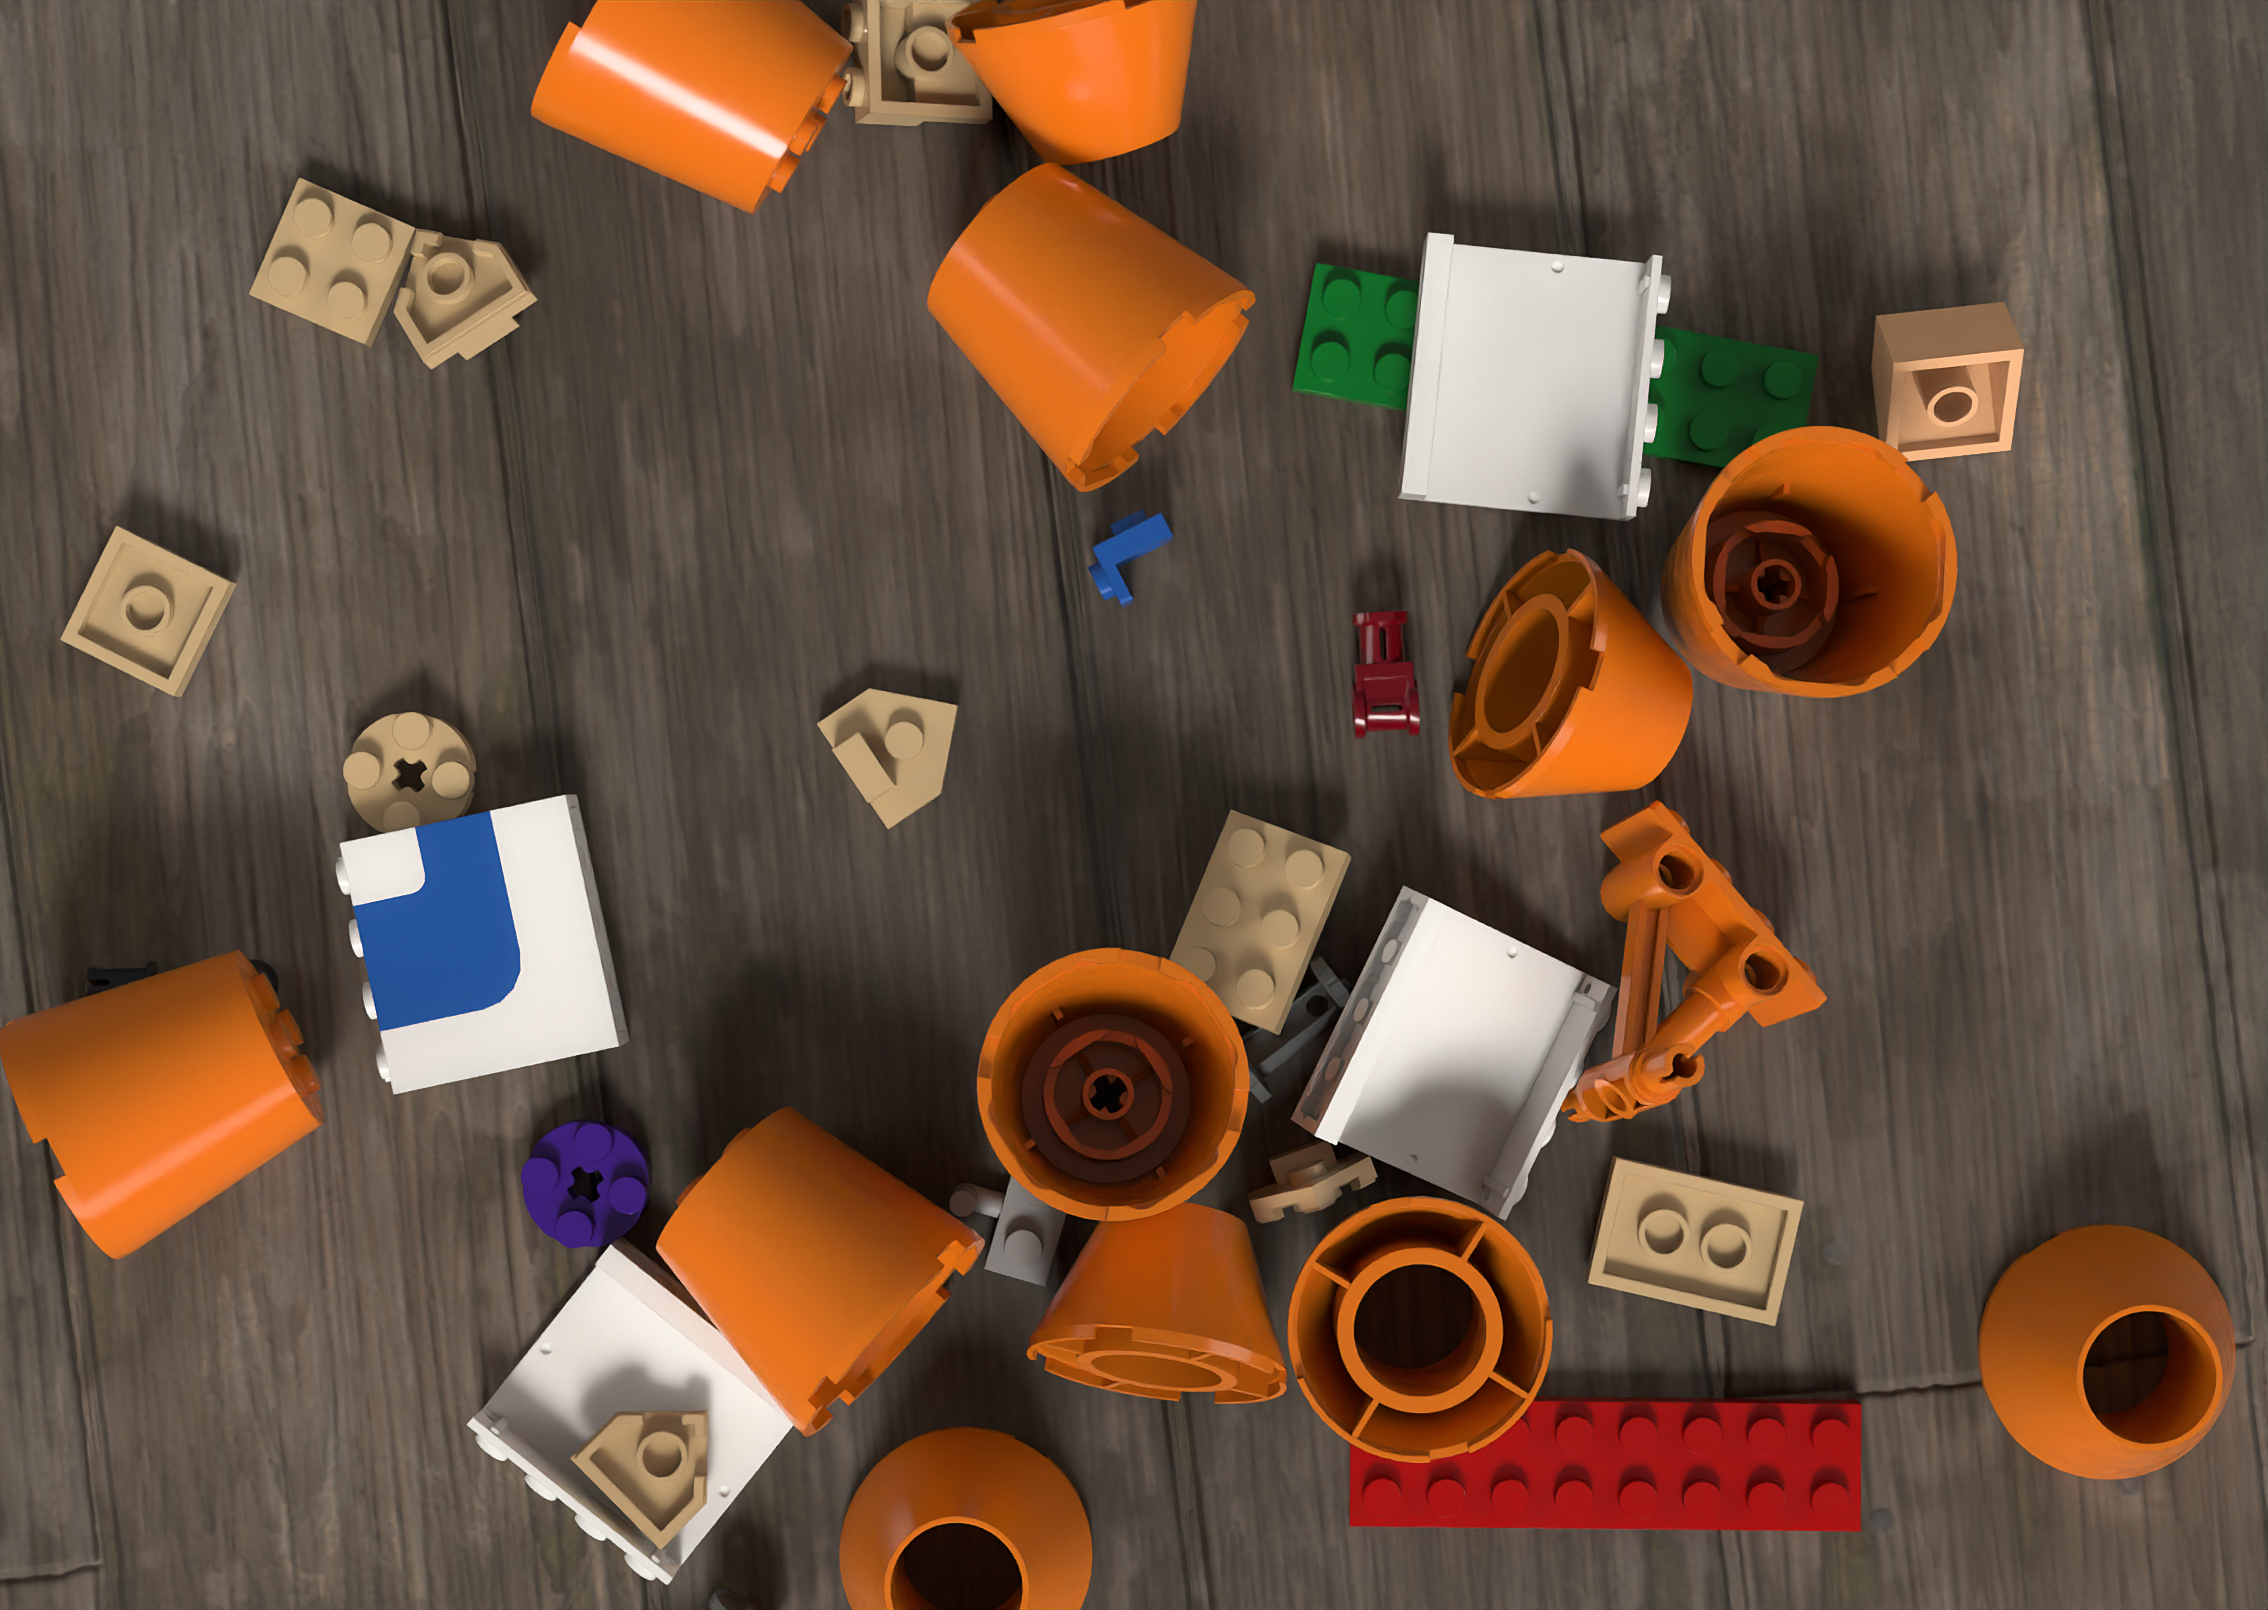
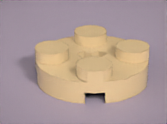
(414, 738)

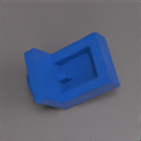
(1132, 539)

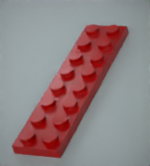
(1634, 1468)

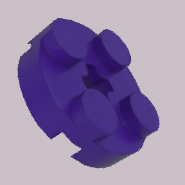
(578, 1219)

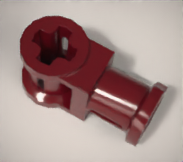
(1383, 681)

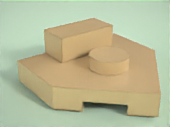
(459, 296)
(893, 749)
(1309, 1180)
(651, 1467)

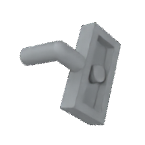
(1024, 1232)

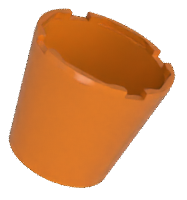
(698, 89)
(1085, 319)
(1843, 543)
(1123, 1023)
(161, 1093)
(812, 1261)

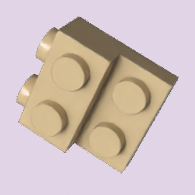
(908, 65)

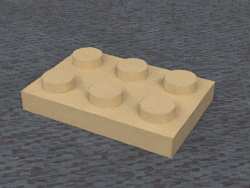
(1259, 917)
(1694, 1240)

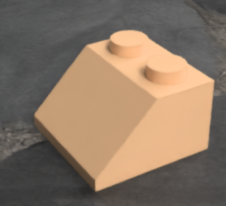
(1947, 380)

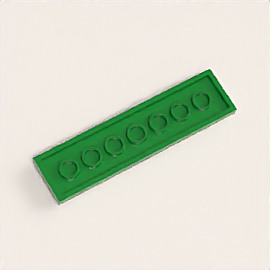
(1710, 395)

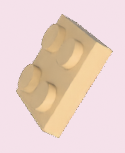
(334, 262)
(148, 611)

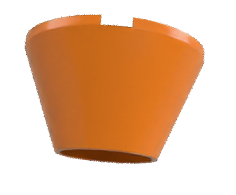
(1081, 72)
(1566, 689)
(2053, 1310)
(1165, 1311)
(1436, 1407)
(974, 1480)

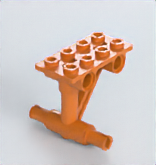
(1733, 960)

